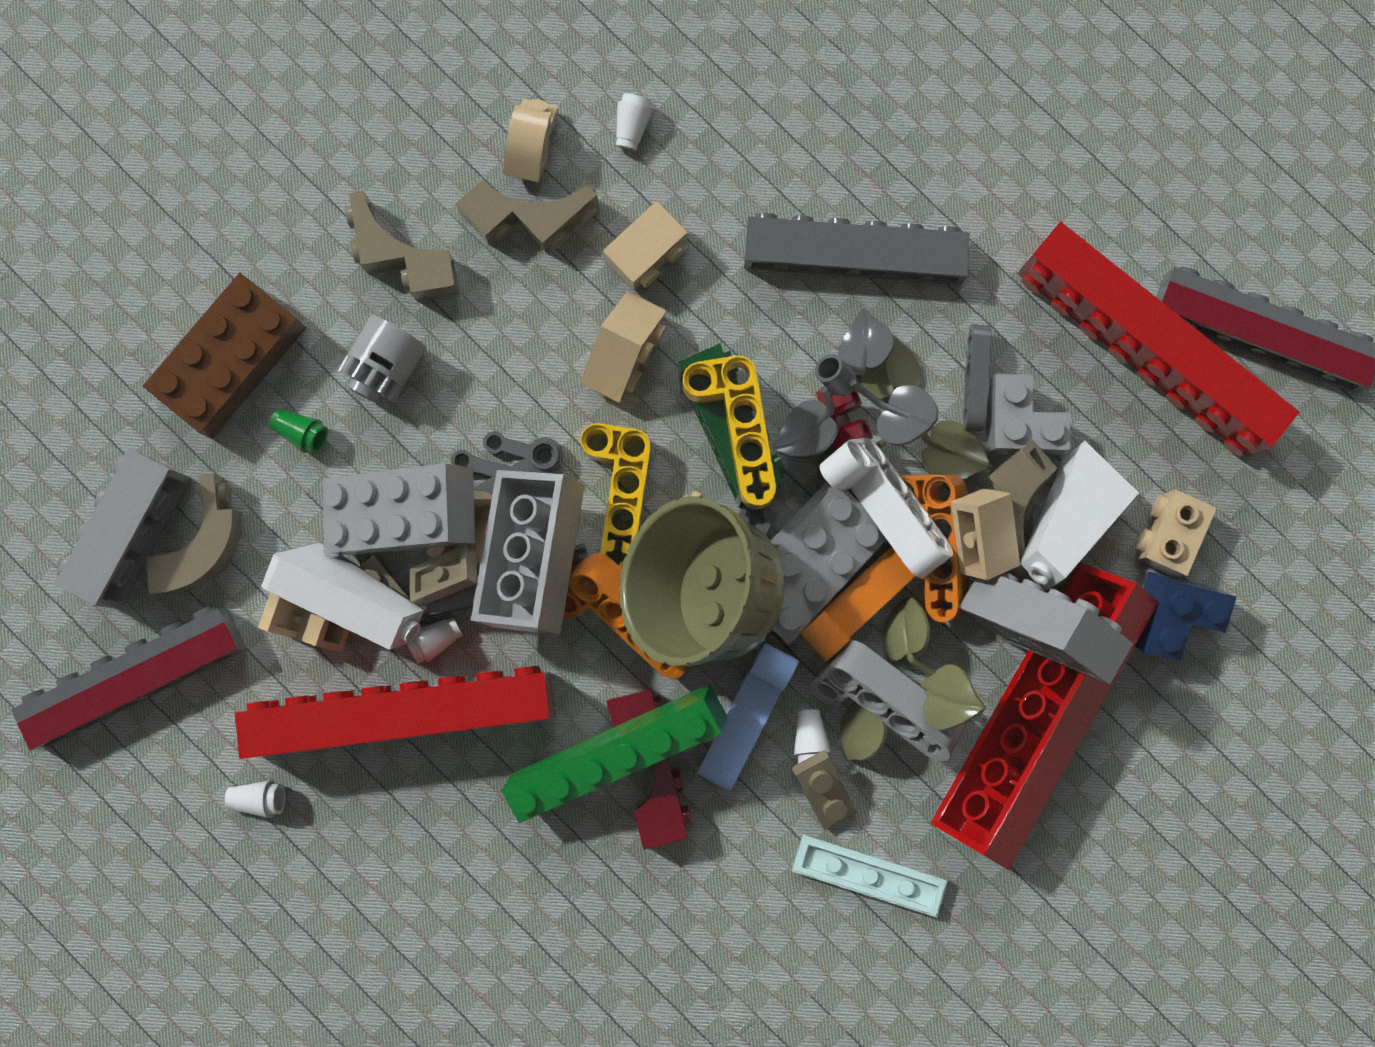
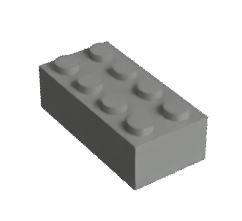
(399, 510)
(122, 530)
(528, 551)
(820, 554)
(1048, 624)

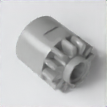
(381, 360)

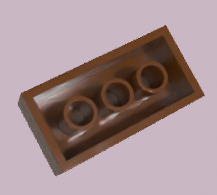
(224, 356)

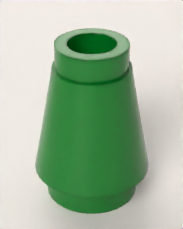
(299, 430)

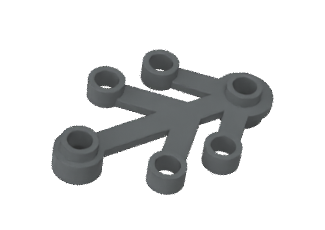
(528, 451)

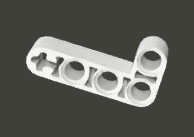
(889, 502)

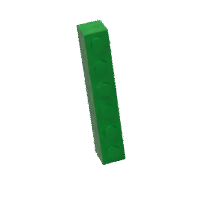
(615, 753)

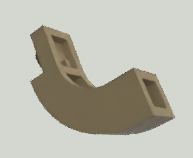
(209, 549)

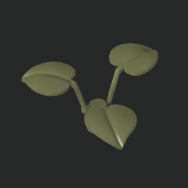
(950, 446)
(949, 689)

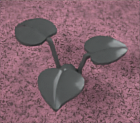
(865, 346)

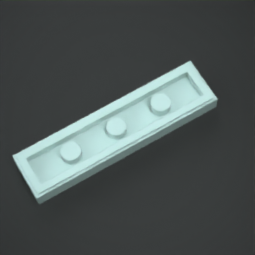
(869, 875)

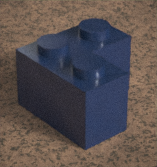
(1179, 608)

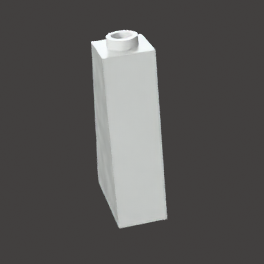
(1075, 515)
(343, 595)

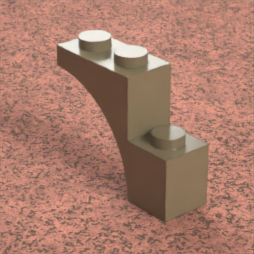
(545, 222)
(427, 272)
(1023, 478)

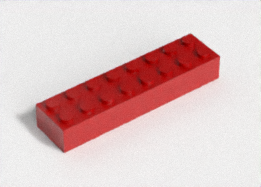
(1157, 343)
(390, 715)
(1036, 730)

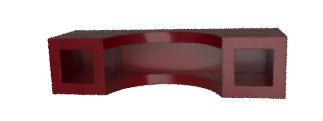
(661, 815)

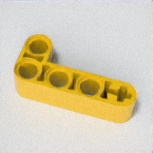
(739, 432)
(623, 466)

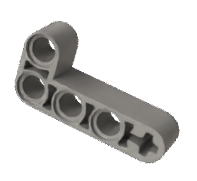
(885, 694)

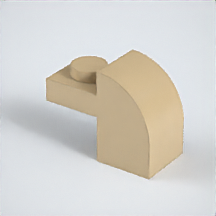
(529, 139)
(298, 623)

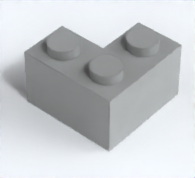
(1013, 422)

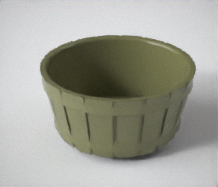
(699, 584)

